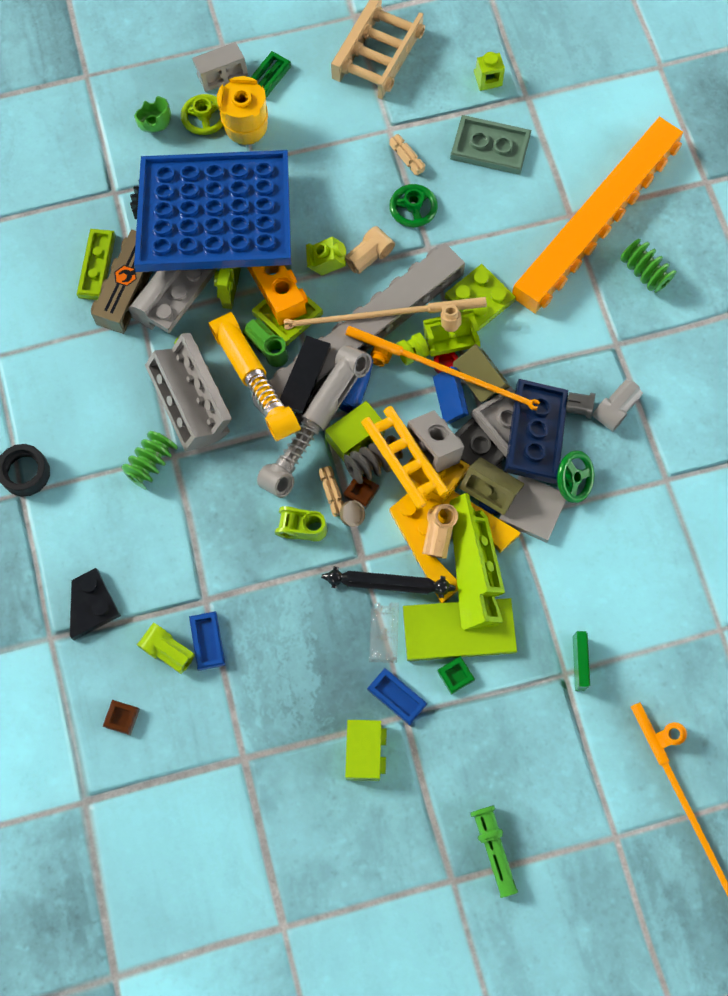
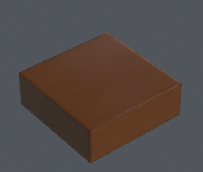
(361, 492)
(121, 717)

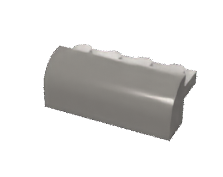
(169, 297)
(189, 394)

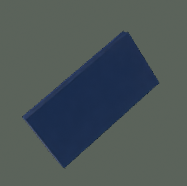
(537, 435)

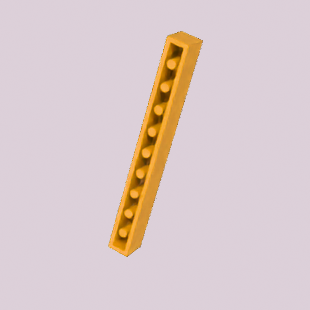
(596, 215)

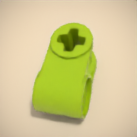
(295, 524)

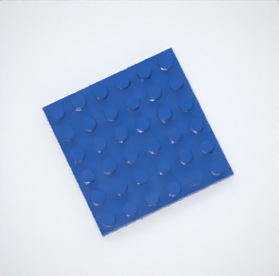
(213, 211)

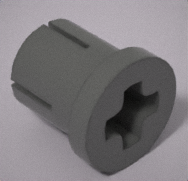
(581, 404)

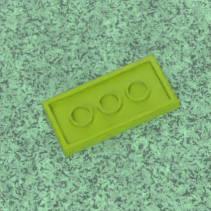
(436, 632)

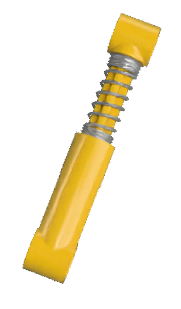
(228, 334)

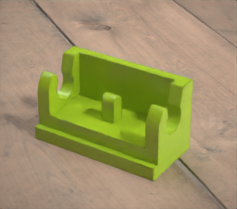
(446, 342)

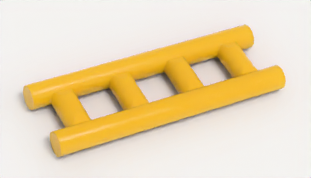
(400, 471)

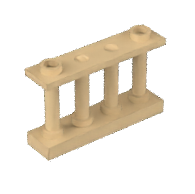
(364, 30)

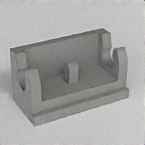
(219, 66)

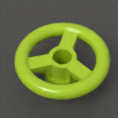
(202, 109)

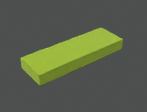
(96, 263)

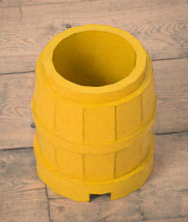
(243, 110)

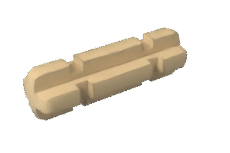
(407, 154)
(331, 489)

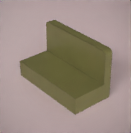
(479, 365)
(491, 485)

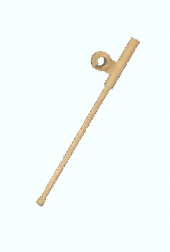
(449, 313)

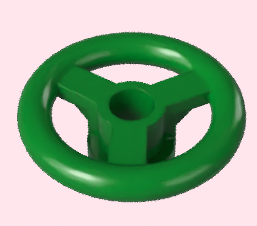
(417, 194)
(569, 477)

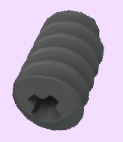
(368, 460)

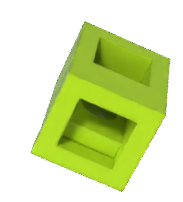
(489, 64)
(326, 256)

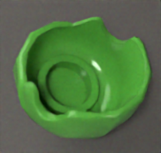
(153, 116)

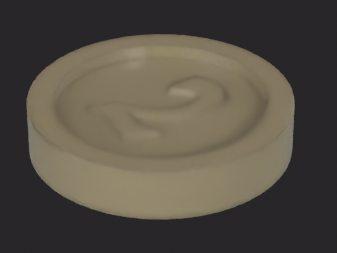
(352, 513)

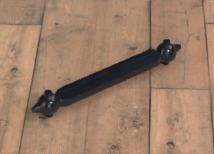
(388, 582)

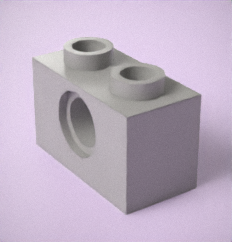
(436, 440)

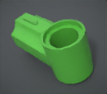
(266, 342)

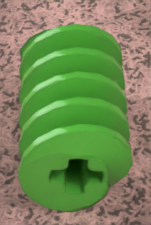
(646, 266)
(147, 458)

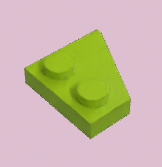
(226, 283)

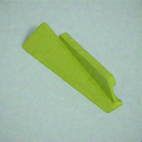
(476, 567)

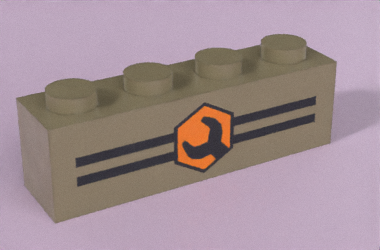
(120, 289)

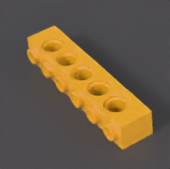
(283, 306)

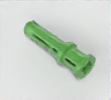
(490, 836)

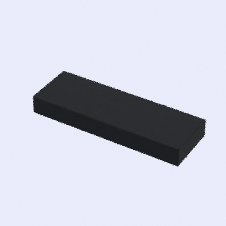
(305, 374)

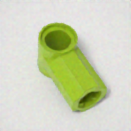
(161, 645)

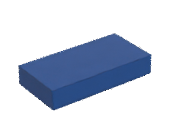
(450, 396)
(207, 641)
(397, 696)

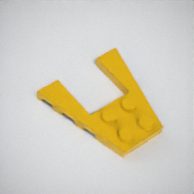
(413, 527)

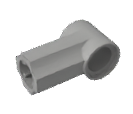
(614, 410)

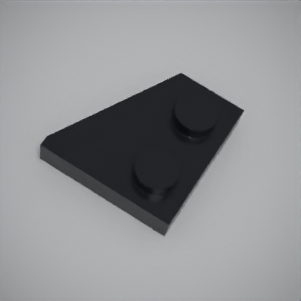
(90, 604)

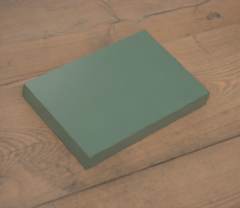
(490, 144)

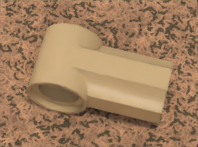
(373, 246)
(439, 534)

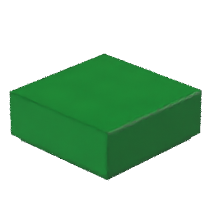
(455, 675)

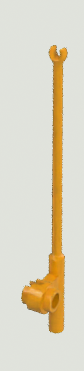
(385, 349)
(658, 742)

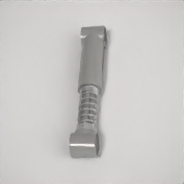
(349, 366)

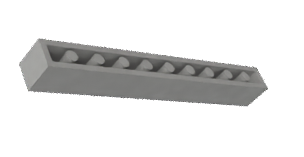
(413, 289)

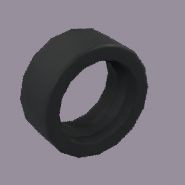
(33, 486)

